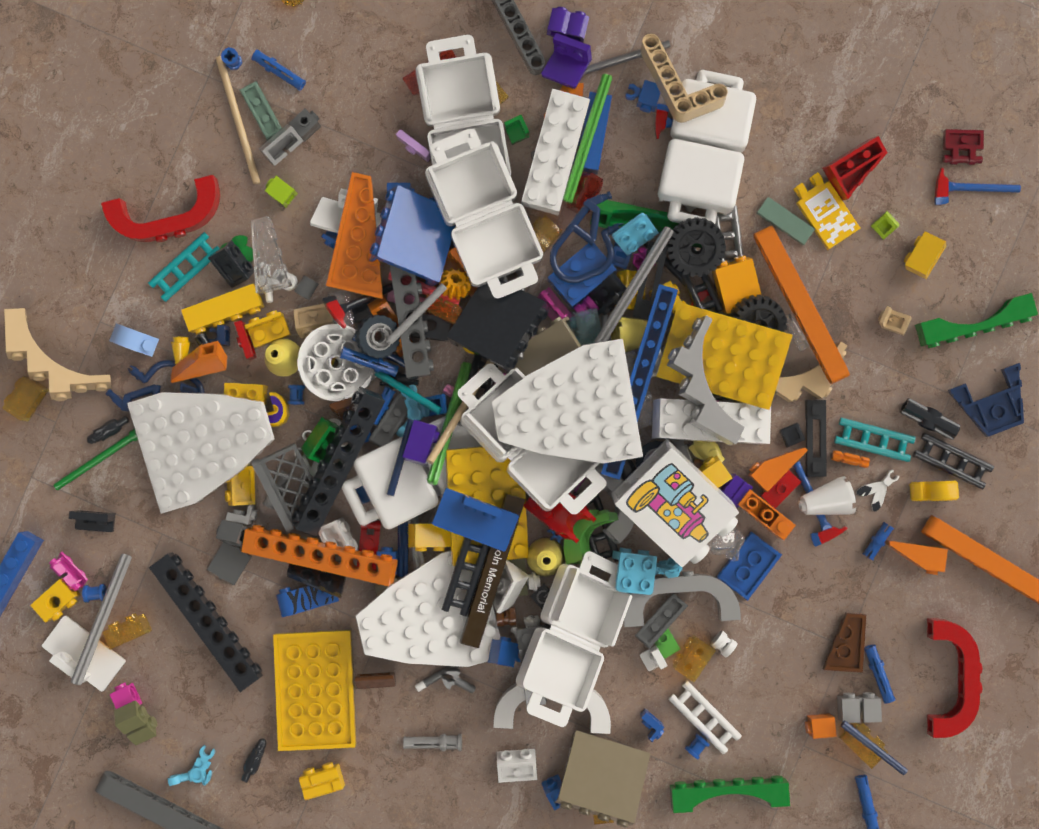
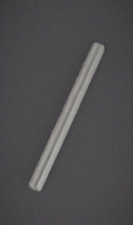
(634, 285)
(101, 619)

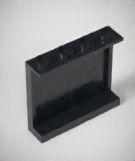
(498, 326)

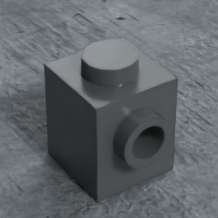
(305, 124)
(231, 533)

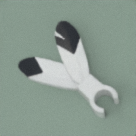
(879, 489)

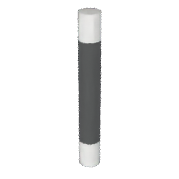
(433, 678)

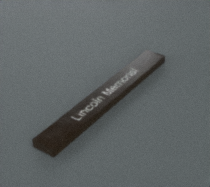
(488, 582)

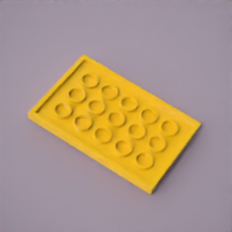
(738, 356)
(482, 477)
(314, 690)

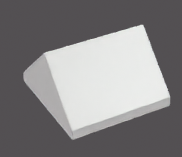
(509, 587)

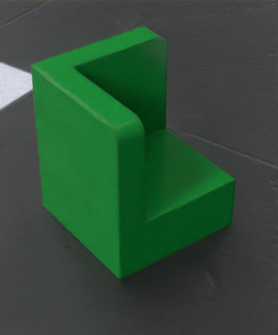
(516, 129)

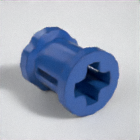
(227, 55)
(296, 395)
(93, 593)
(697, 746)

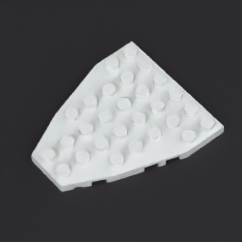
(574, 407)
(197, 442)
(411, 627)

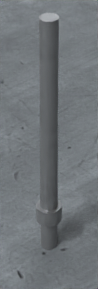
(619, 59)

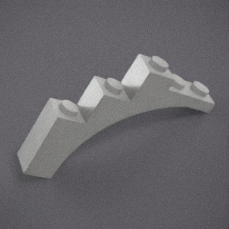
(689, 362)

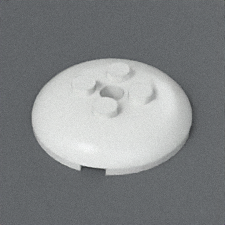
(316, 367)

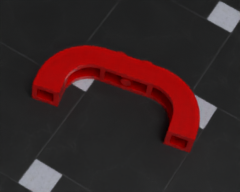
(160, 230)
(969, 682)

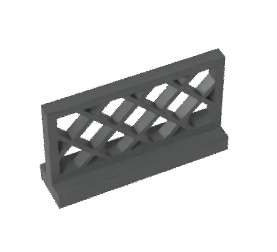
(273, 490)

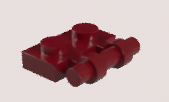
(963, 140)

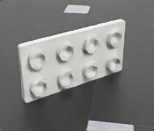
(329, 213)
(66, 646)

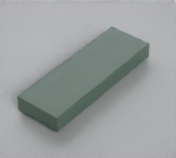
(261, 110)
(785, 221)

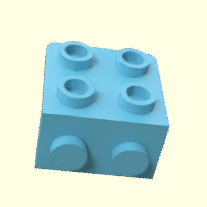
(635, 233)
(635, 571)

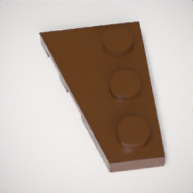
(848, 646)

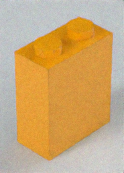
(736, 281)

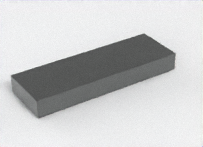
(390, 422)
(661, 621)

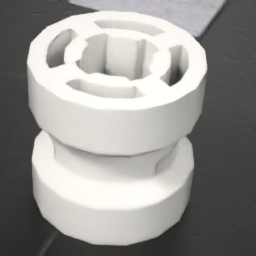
(723, 643)

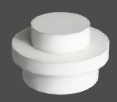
(533, 581)

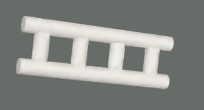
(704, 729)

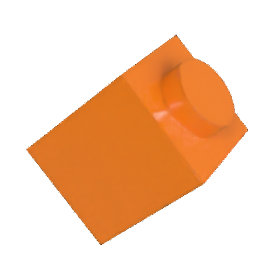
(821, 726)

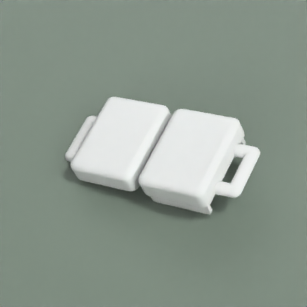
(460, 96)
(705, 153)
(478, 198)
(541, 476)
(412, 493)
(567, 659)

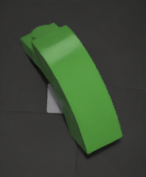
(583, 529)

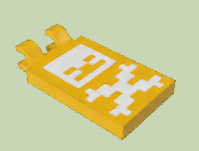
(825, 212)

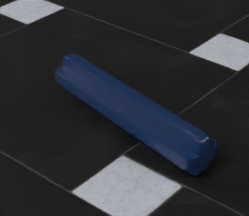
(402, 564)

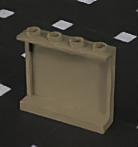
(548, 346)
(603, 779)

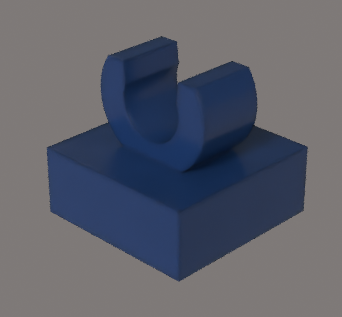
(223, 335)

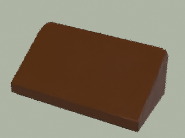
(375, 680)

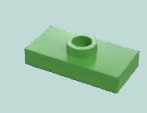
(667, 644)

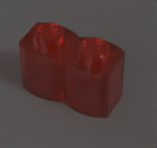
(588, 187)

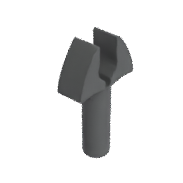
(457, 681)

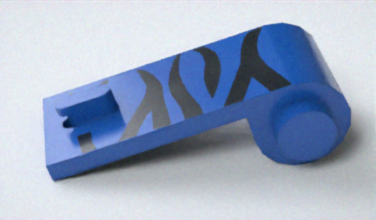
(302, 599)

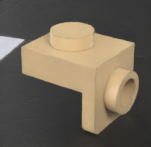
(894, 321)

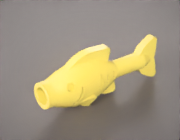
(706, 449)

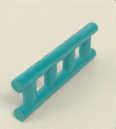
(172, 267)
(885, 435)

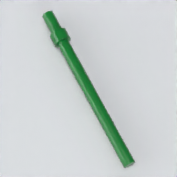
(96, 460)

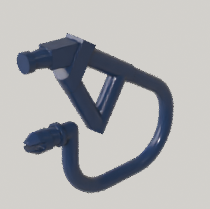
(589, 204)
(154, 389)

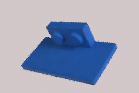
(475, 519)

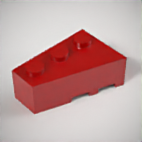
(852, 168)

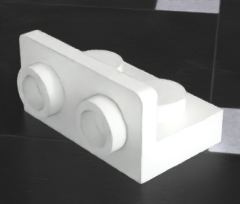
(338, 532)
(516, 765)

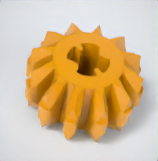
(456, 283)

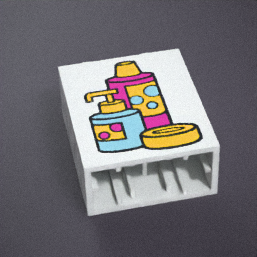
(676, 504)

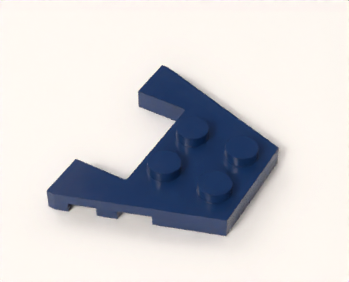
(996, 411)

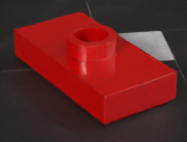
(244, 340)
(781, 489)

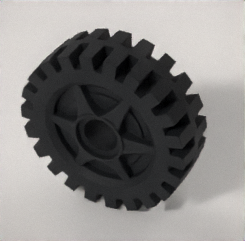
(700, 261)
(761, 309)

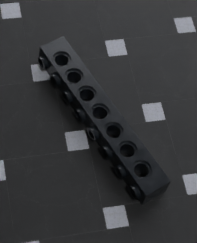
(312, 522)
(184, 602)

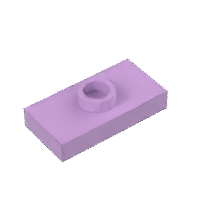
(413, 146)

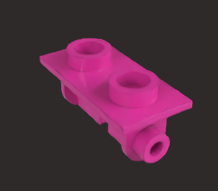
(555, 306)
(75, 577)

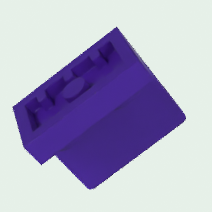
(567, 61)

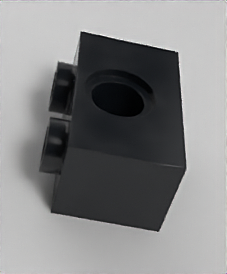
(441, 330)

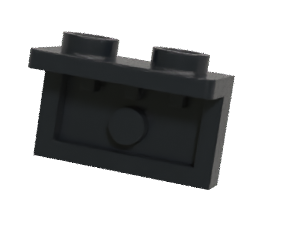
(607, 293)

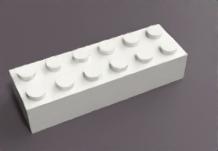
(555, 152)
(673, 416)

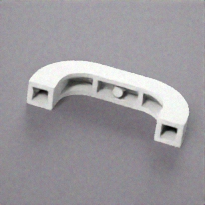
(514, 695)

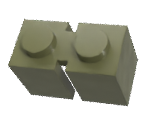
(135, 722)

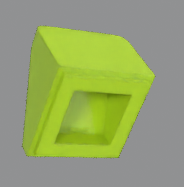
(885, 225)

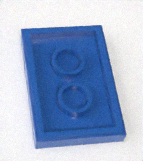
(753, 565)

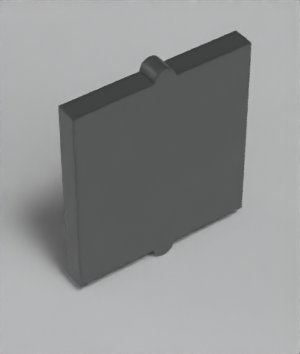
(229, 563)

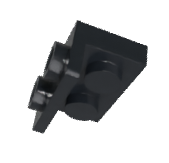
(232, 264)
(93, 520)

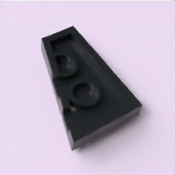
(321, 580)

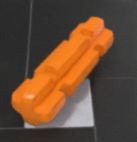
(850, 459)

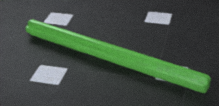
(587, 138)
(436, 467)

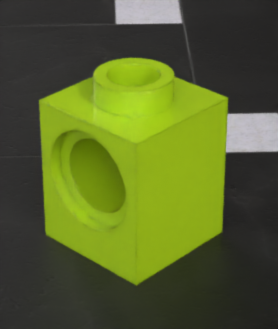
(280, 191)

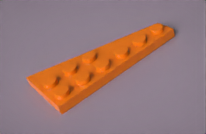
(351, 261)

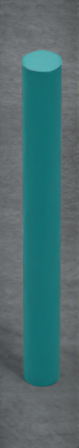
(408, 392)

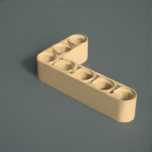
(674, 85)

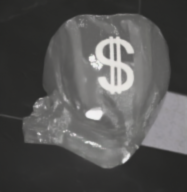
(728, 545)

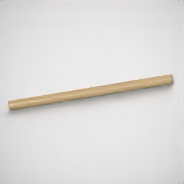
(238, 121)
(449, 429)

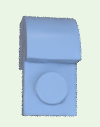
(134, 340)

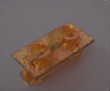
(445, 310)

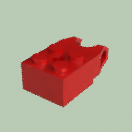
(559, 518)

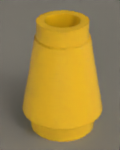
(180, 347)

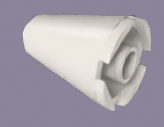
(829, 499)

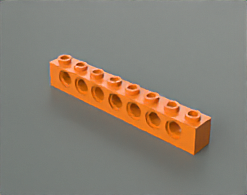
(254, 545)

